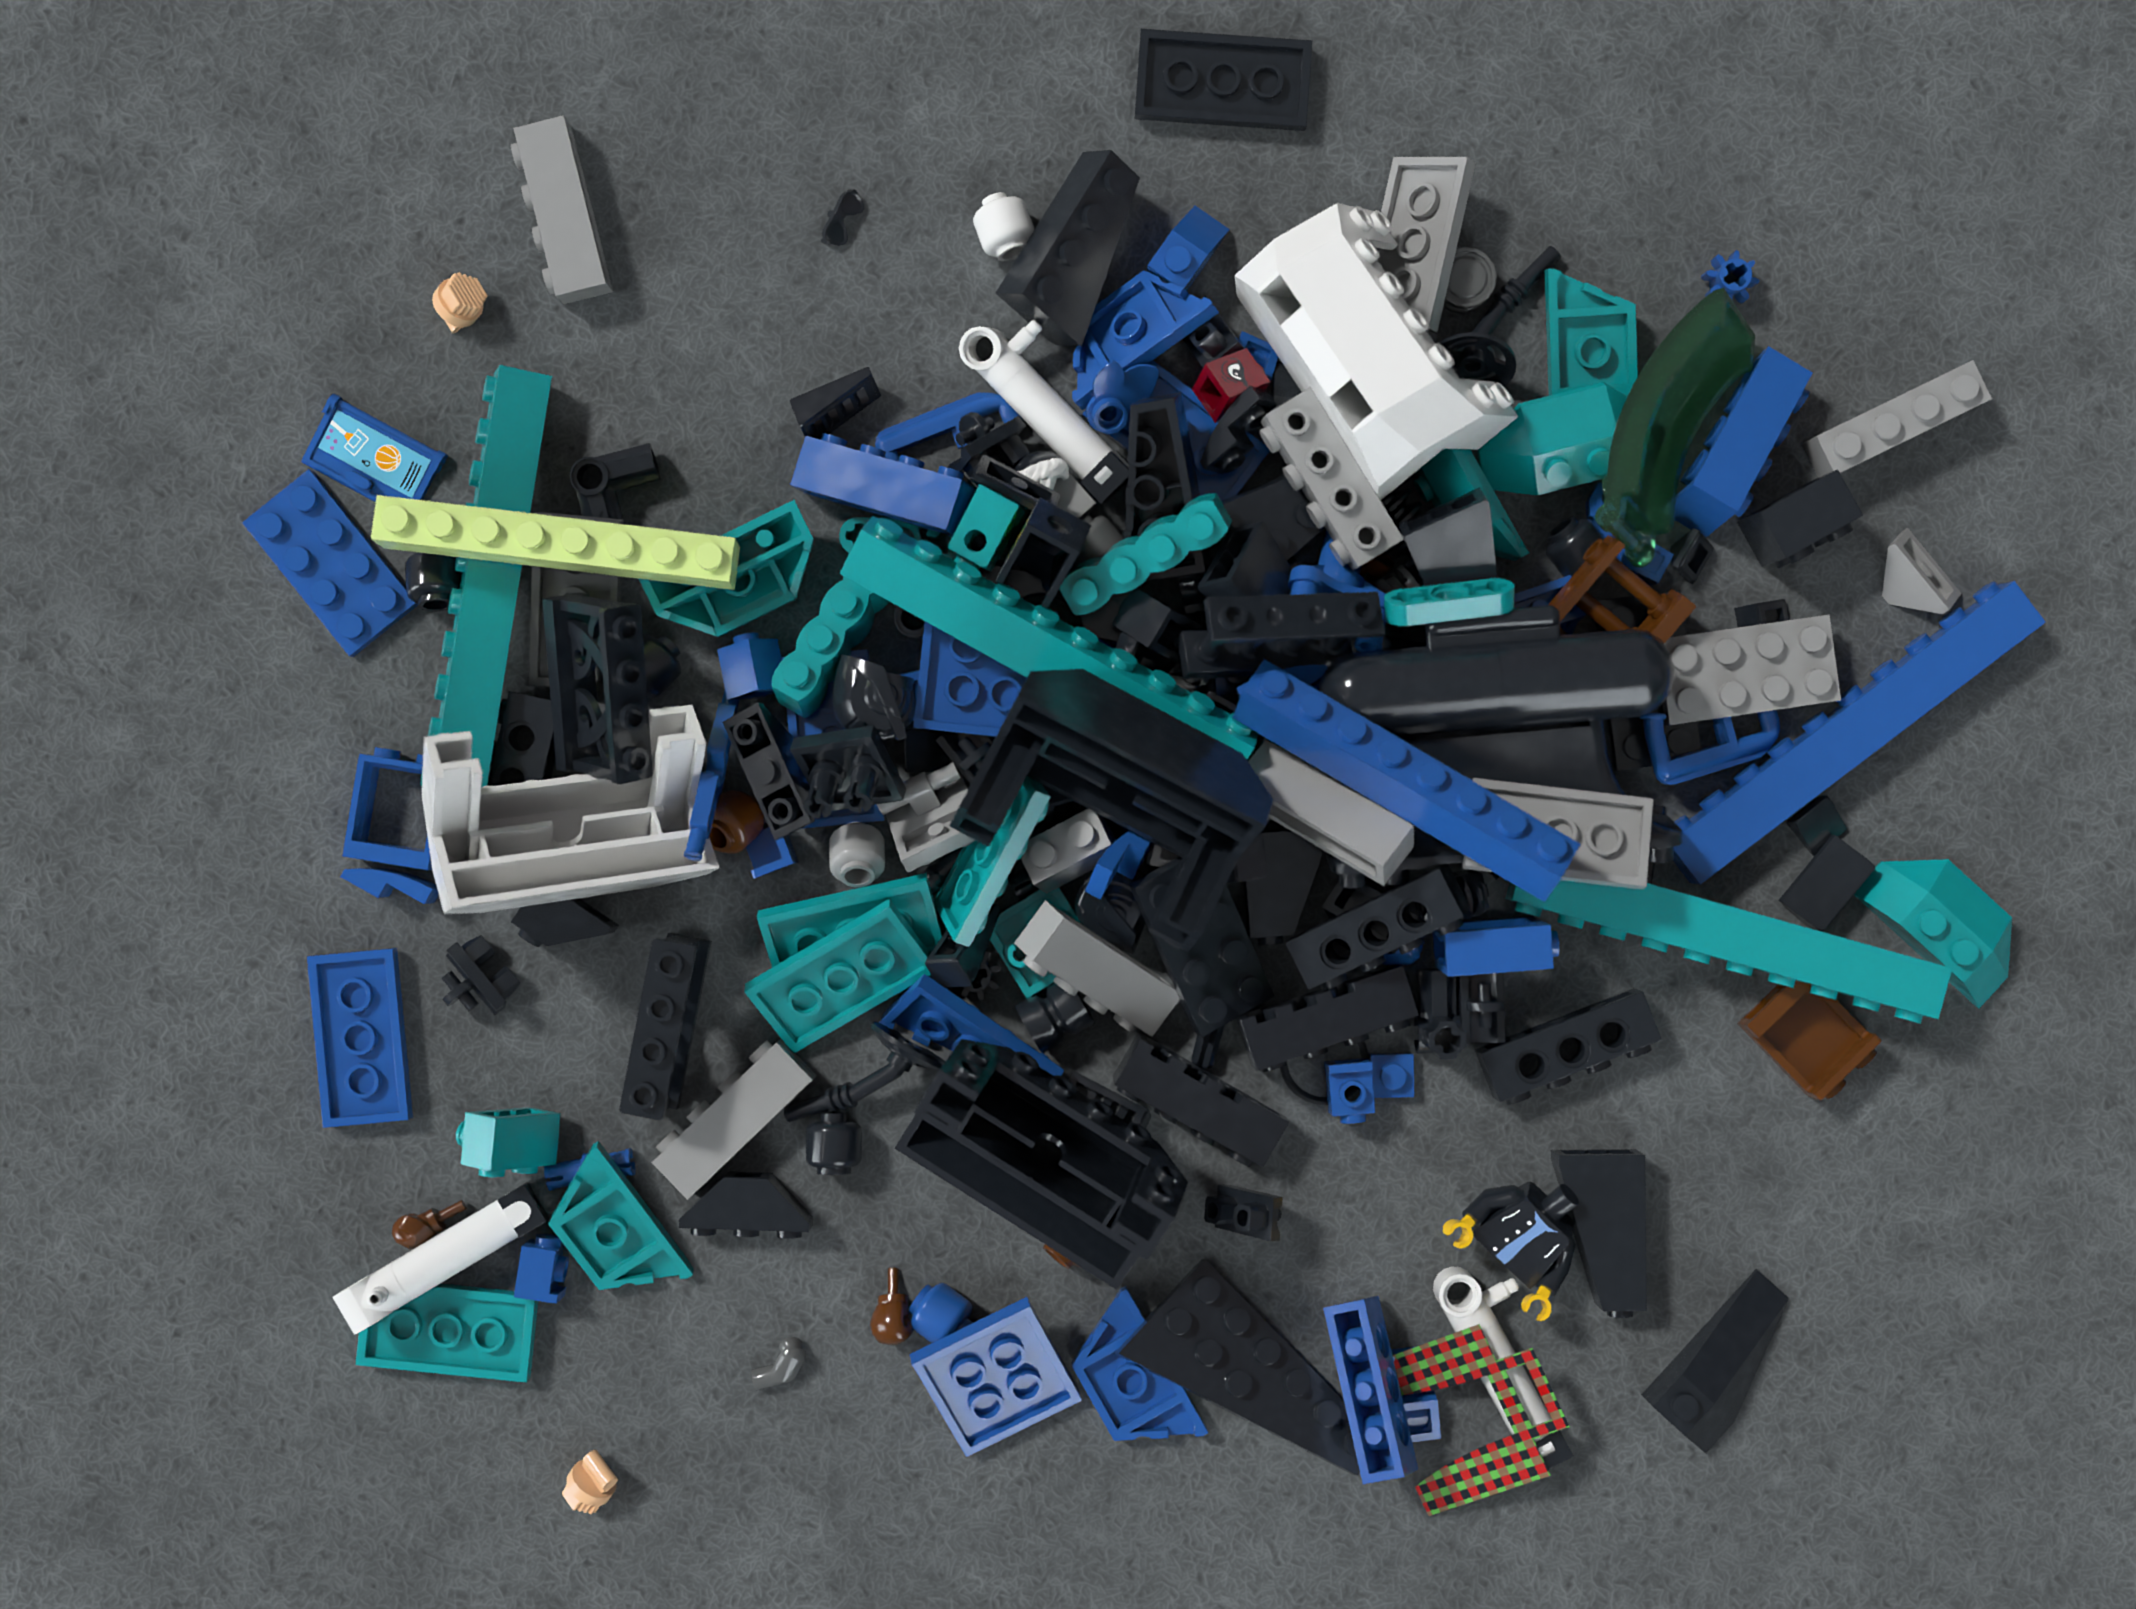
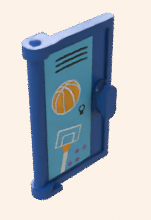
(361, 448)

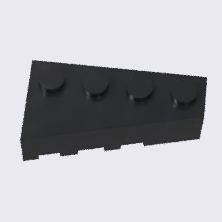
(1071, 249)
(1161, 473)

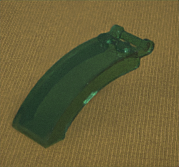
(1663, 416)

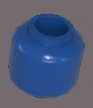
(939, 1312)

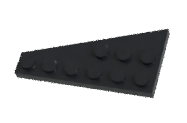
(1230, 1356)

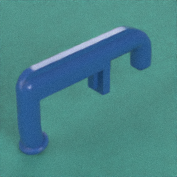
(940, 422)
(1712, 758)

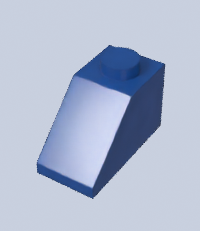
(1188, 248)

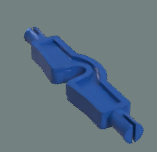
(711, 781)

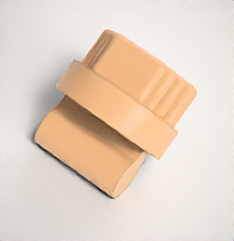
(459, 301)
(589, 1484)

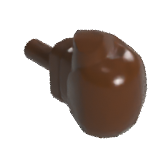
(416, 1229)
(890, 1318)

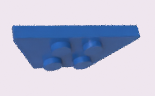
(1136, 327)
(1124, 1393)

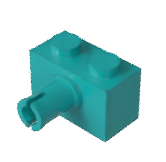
(509, 1140)

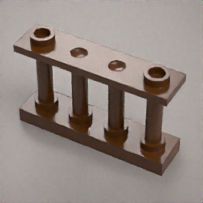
(1664, 610)

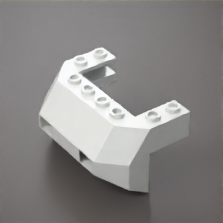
(1362, 347)
(564, 833)

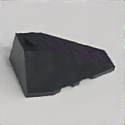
(1715, 1370)

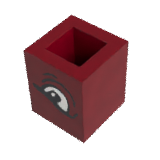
(1226, 380)

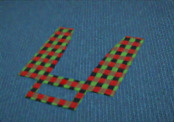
(1498, 1464)

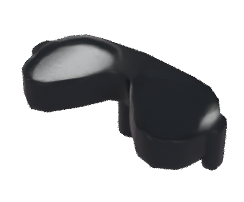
(835, 229)

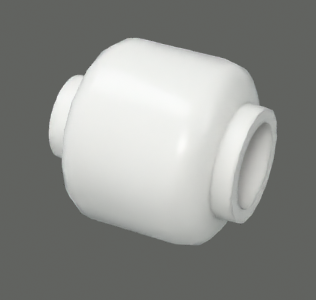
(1003, 226)

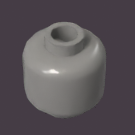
(857, 854)

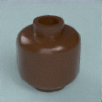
(736, 822)

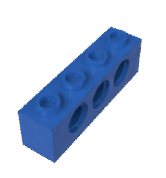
(1370, 1390)

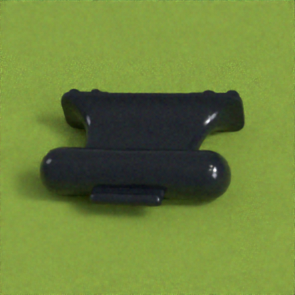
(1508, 706)

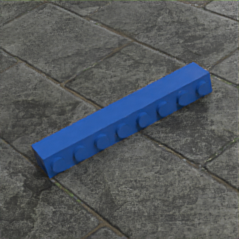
(1405, 780)

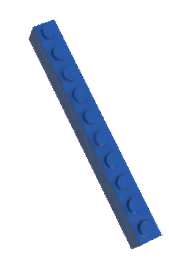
(1854, 729)

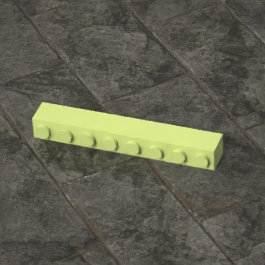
(555, 542)

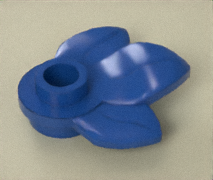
(1121, 390)

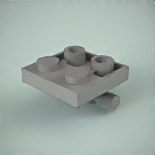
(924, 817)

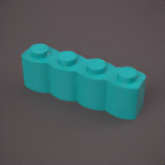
(1156, 550)
(842, 624)

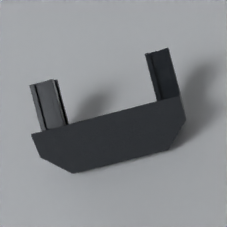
(1133, 770)
(1046, 1158)

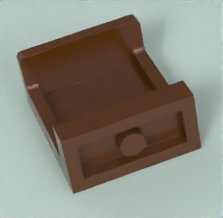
(1810, 1038)

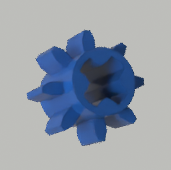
(1739, 268)

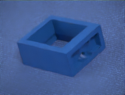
(361, 810)
(1496, 947)

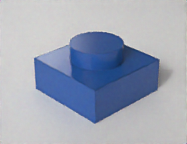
(1393, 1075)

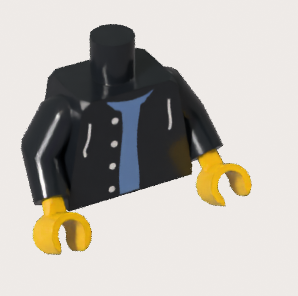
(1525, 1233)

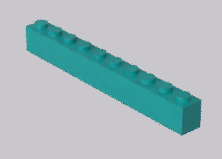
(489, 589)
(1014, 630)
(1750, 943)

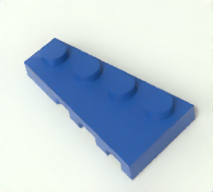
(946, 1019)

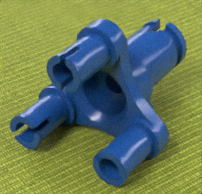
(1334, 578)

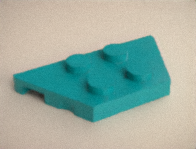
(1588, 336)
(613, 1228)

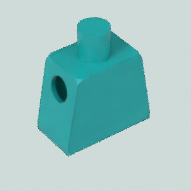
(992, 517)

